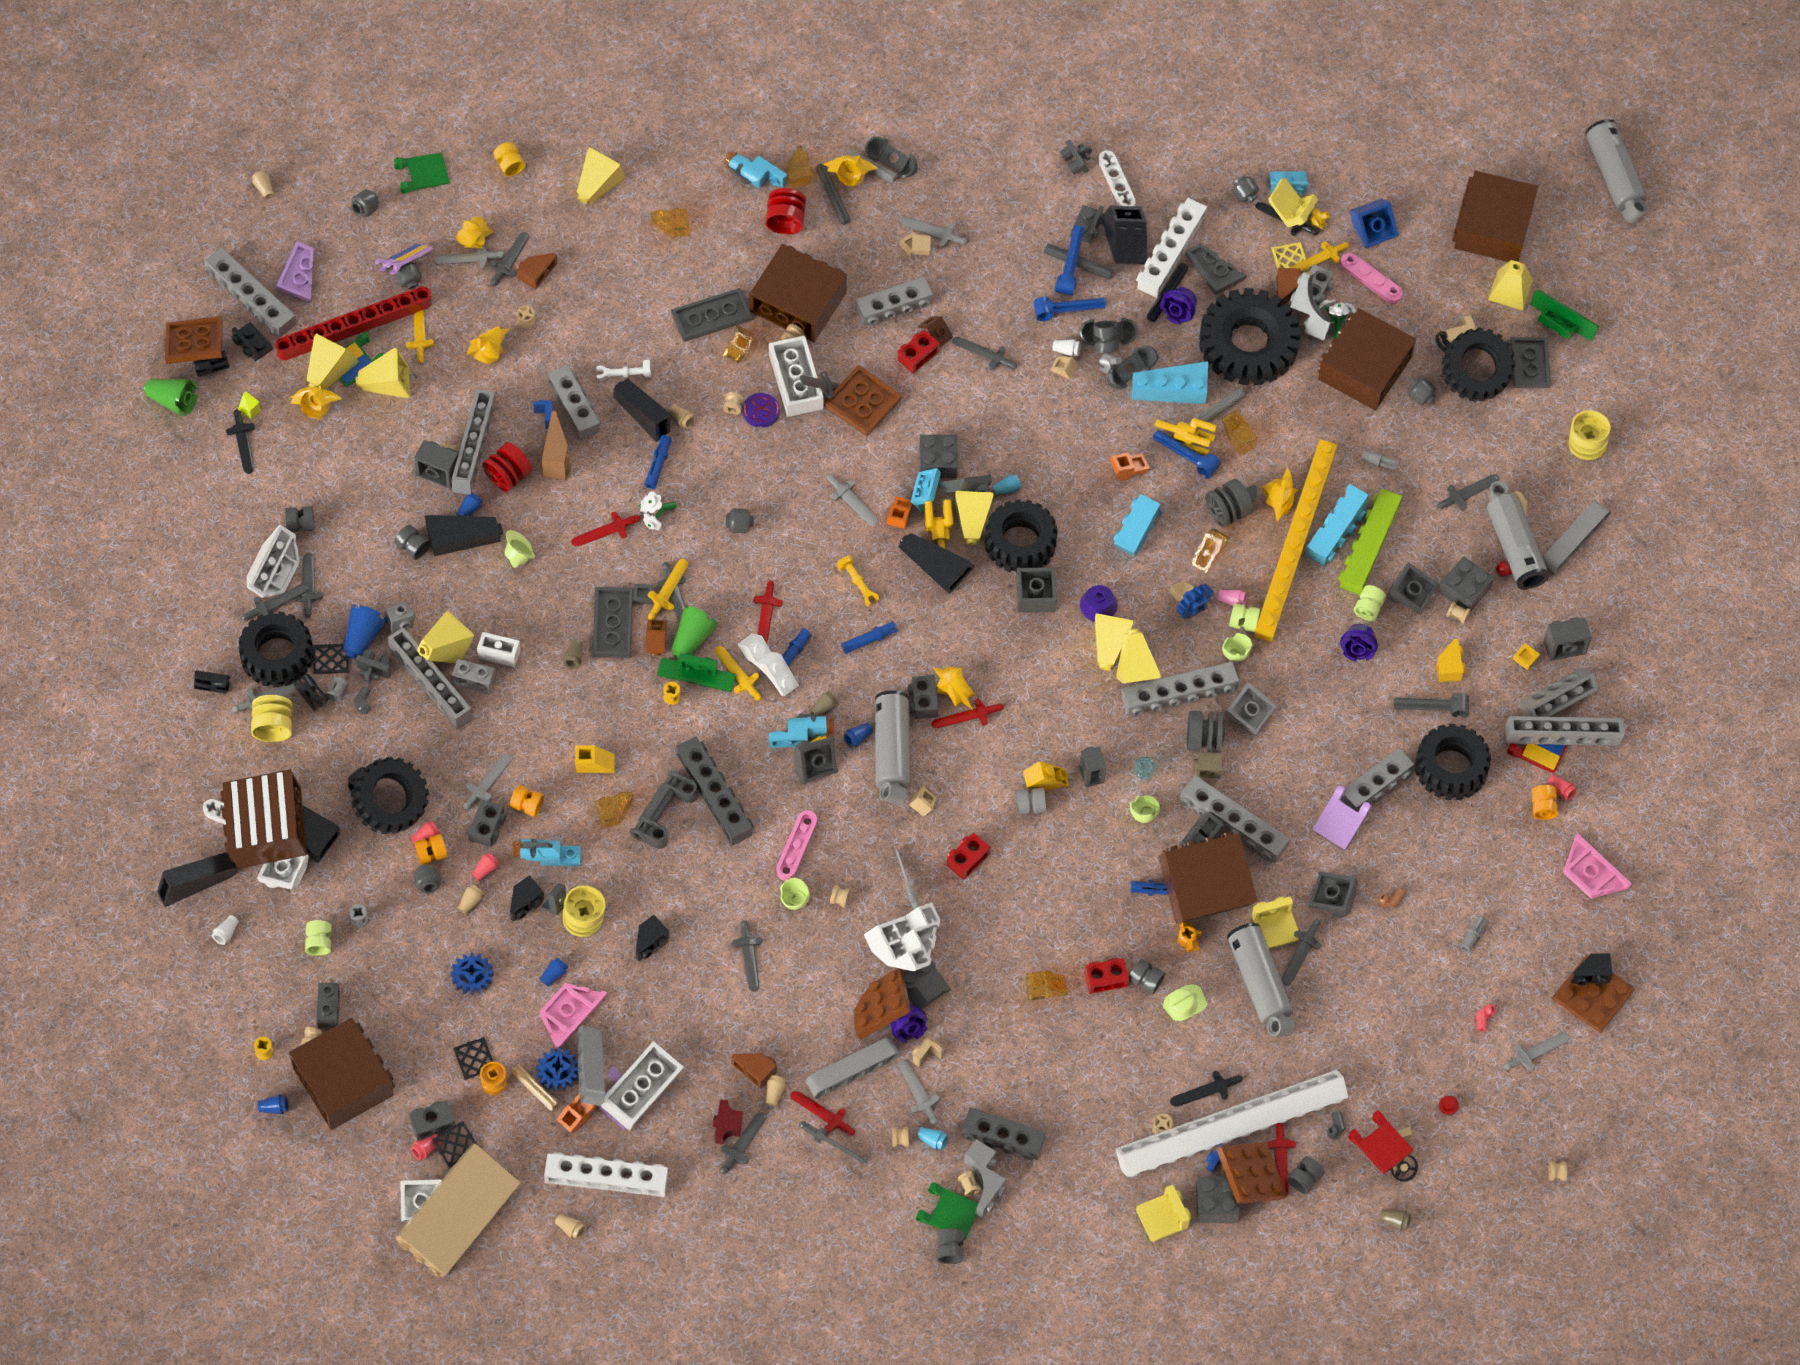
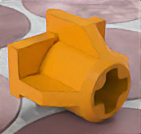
(1188, 937)

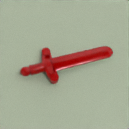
(618, 525)
(767, 602)
(979, 712)
(834, 1120)
(1281, 1146)

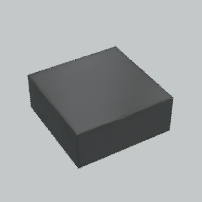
(640, 594)

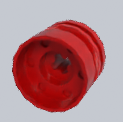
(785, 211)
(507, 467)

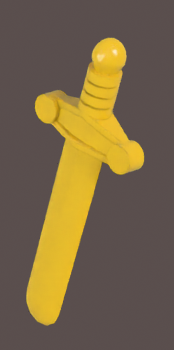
(1329, 252)
(419, 342)
(661, 600)
(744, 681)

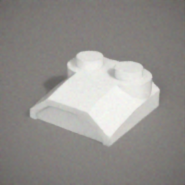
(283, 873)
(414, 1195)

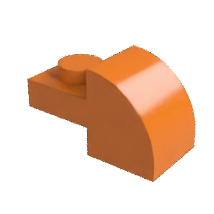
(1127, 465)
(899, 512)
(575, 1115)

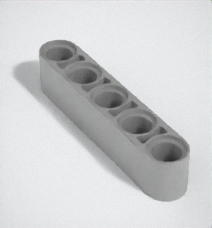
(1575, 536)
(590, 1065)
(852, 1067)

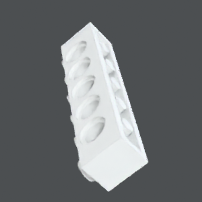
(1154, 283)
(615, 1182)

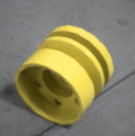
(1589, 435)
(271, 718)
(582, 901)

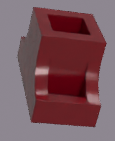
(727, 1122)

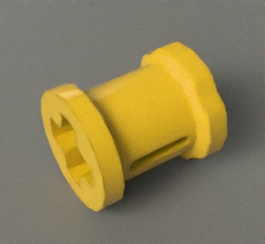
(673, 692)
(260, 1052)

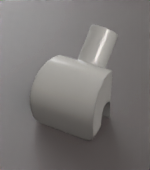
(1107, 361)

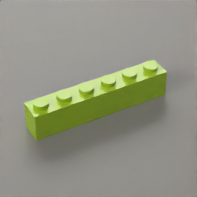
(1370, 541)

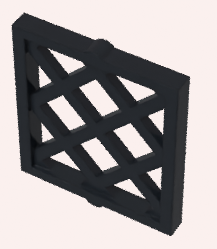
(330, 646)
(469, 1044)
(442, 1152)

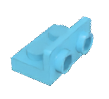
(1296, 178)
(925, 488)

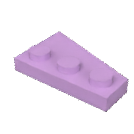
(297, 274)

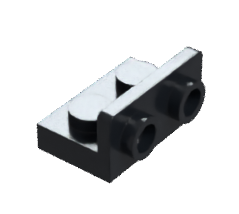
(252, 341)

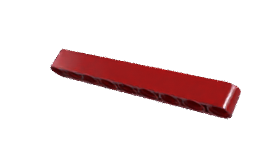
(359, 316)

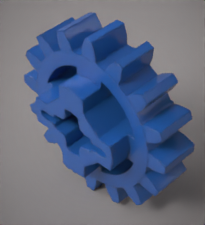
(1195, 601)
(462, 973)
(550, 1068)

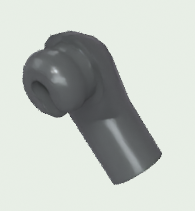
(360, 700)
(1338, 1126)

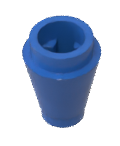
(469, 505)
(856, 735)
(554, 971)
(276, 1104)

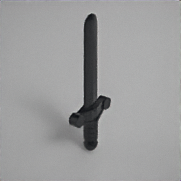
(1296, 228)
(241, 430)
(1219, 1085)

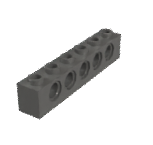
(733, 831)

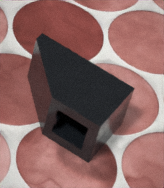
(525, 897)
(650, 936)
(1594, 969)

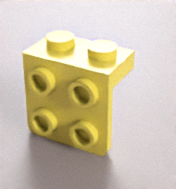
(1289, 205)
(1276, 921)
(1164, 1215)

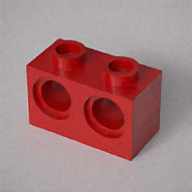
(921, 354)
(971, 858)
(1108, 980)

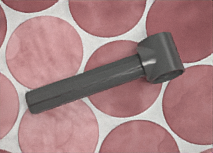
(1457, 705)

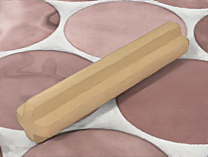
(541, 1093)

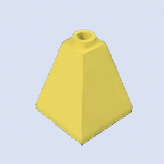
(598, 176)
(1511, 285)
(328, 362)
(386, 375)
(973, 513)
(1109, 639)
(446, 640)
(1136, 659)

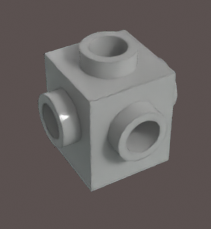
(399, 616)

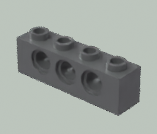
(976, 1119)

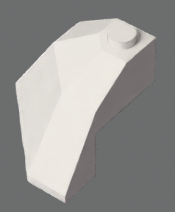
(906, 940)

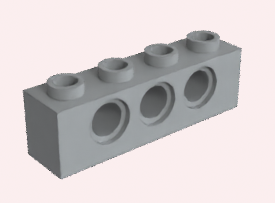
(900, 294)
(582, 426)
(1559, 694)
(1395, 762)

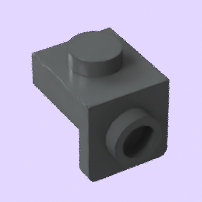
(555, 900)

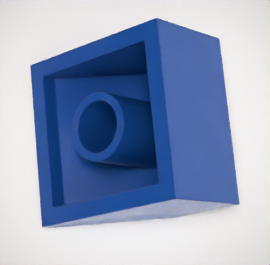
(1374, 222)

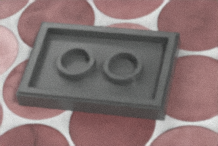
(1532, 362)

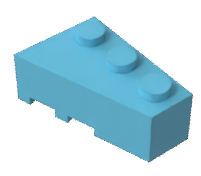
(1137, 525)

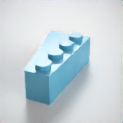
(1172, 384)
(1338, 526)

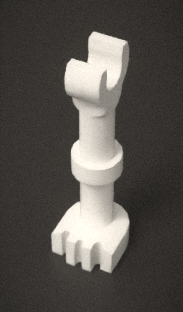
(625, 371)

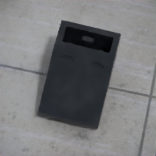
(1126, 234)

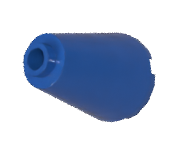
(362, 629)

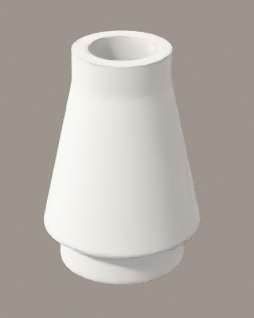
(1068, 347)
(224, 932)

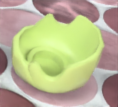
(1239, 643)
(1149, 806)
(794, 888)

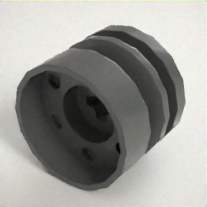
(1229, 503)
(1205, 731)

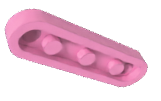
(1371, 278)
(796, 845)

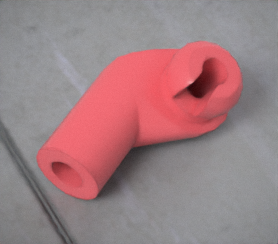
(1483, 1015)

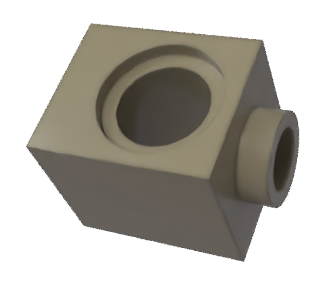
(1208, 765)

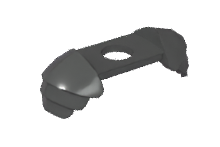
(879, 149)
(1126, 331)
(1142, 358)

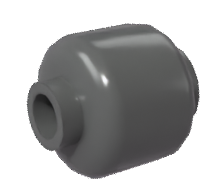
(1245, 189)
(365, 203)
(408, 275)
(1422, 390)
(739, 520)
(427, 878)

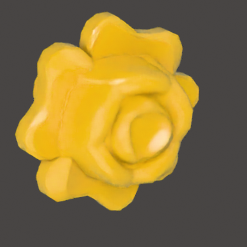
(1318, 218)

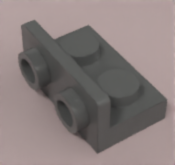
(1089, 219)

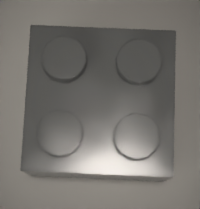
(939, 453)
(435, 463)
(1466, 584)
(1036, 589)
(1567, 638)
(1215, 1201)

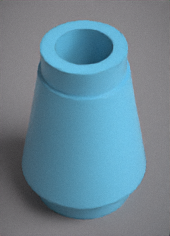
(1007, 485)
(934, 1138)

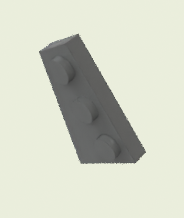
(1214, 270)

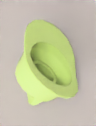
(518, 549)
(1185, 1002)

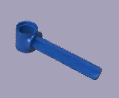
(1067, 282)
(1046, 308)
(1205, 464)

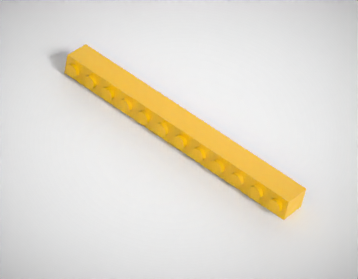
(1295, 541)

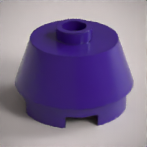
(1179, 305)
(1098, 600)
(1359, 642)
(910, 1025)

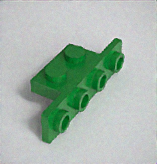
(1562, 318)
(696, 671)

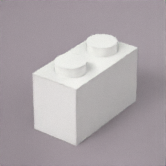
(498, 649)

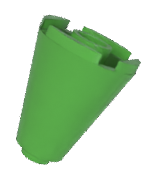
(173, 394)
(692, 631)

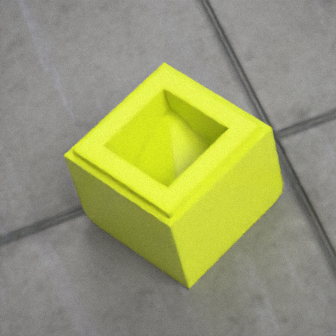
(249, 405)

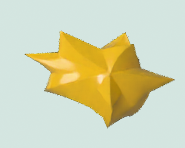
(850, 169)
(474, 233)
(488, 346)
(314, 401)
(1280, 494)
(954, 685)

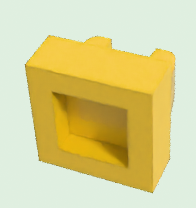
(1526, 656)

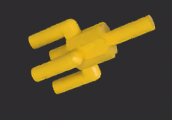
(1190, 433)
(939, 526)

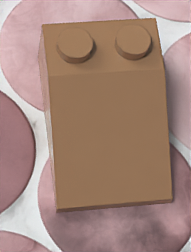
(555, 455)

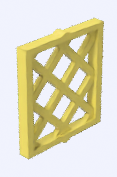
(1282, 255)

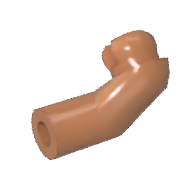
(1391, 901)

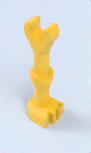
(846, 563)

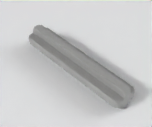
(882, 172)
(1222, 405)

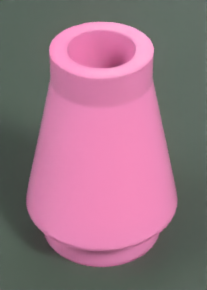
(1232, 596)

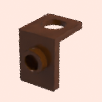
(937, 329)

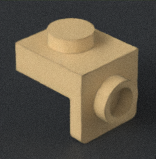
(921, 1052)

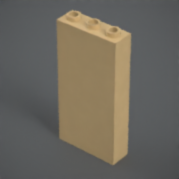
(457, 1211)

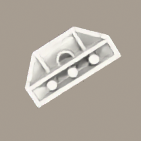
(274, 564)

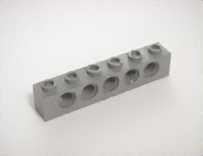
(220, 261)
(473, 442)
(1223, 672)
(430, 678)
(1564, 730)
(1231, 810)

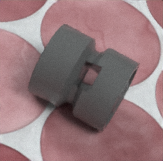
(1106, 336)
(299, 519)
(413, 542)
(1148, 977)
(1304, 1176)
(950, 1246)

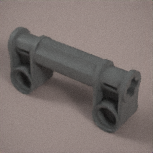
(647, 828)

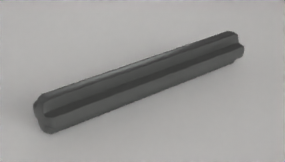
(833, 194)
(1082, 262)

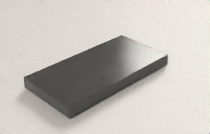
(711, 314)
(612, 622)

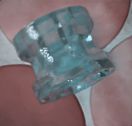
(1146, 772)

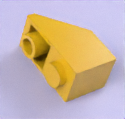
(1449, 663)
(593, 759)
(1045, 776)

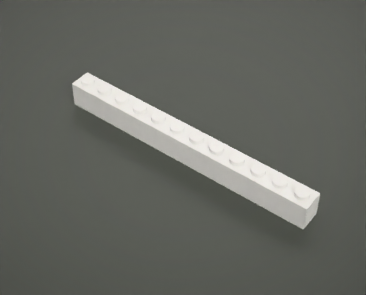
(1231, 1123)

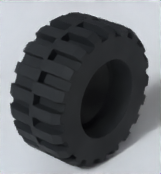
(1495, 348)
(1020, 515)
(280, 670)
(410, 781)
(1449, 783)

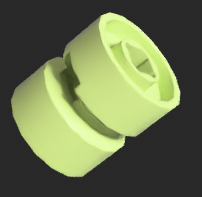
(1370, 603)
(1244, 617)
(318, 937)

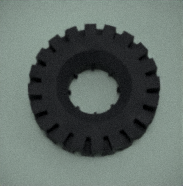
(1250, 310)

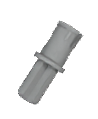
(1379, 459)
(1473, 934)

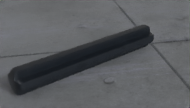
(1172, 284)

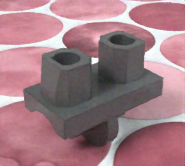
(1078, 164)
(372, 668)

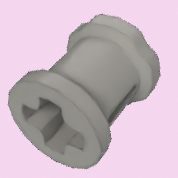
(337, 689)
(359, 921)

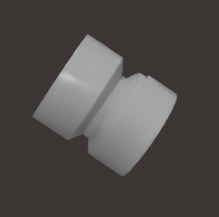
(1030, 801)

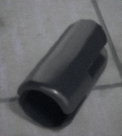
(209, 366)
(211, 681)
(310, 687)

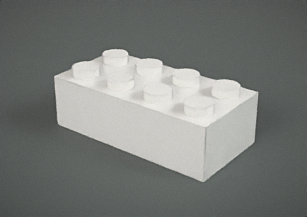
(789, 361)
(641, 1085)

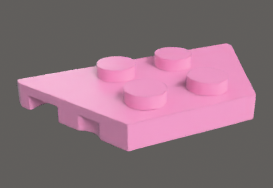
(1592, 871)
(568, 1011)

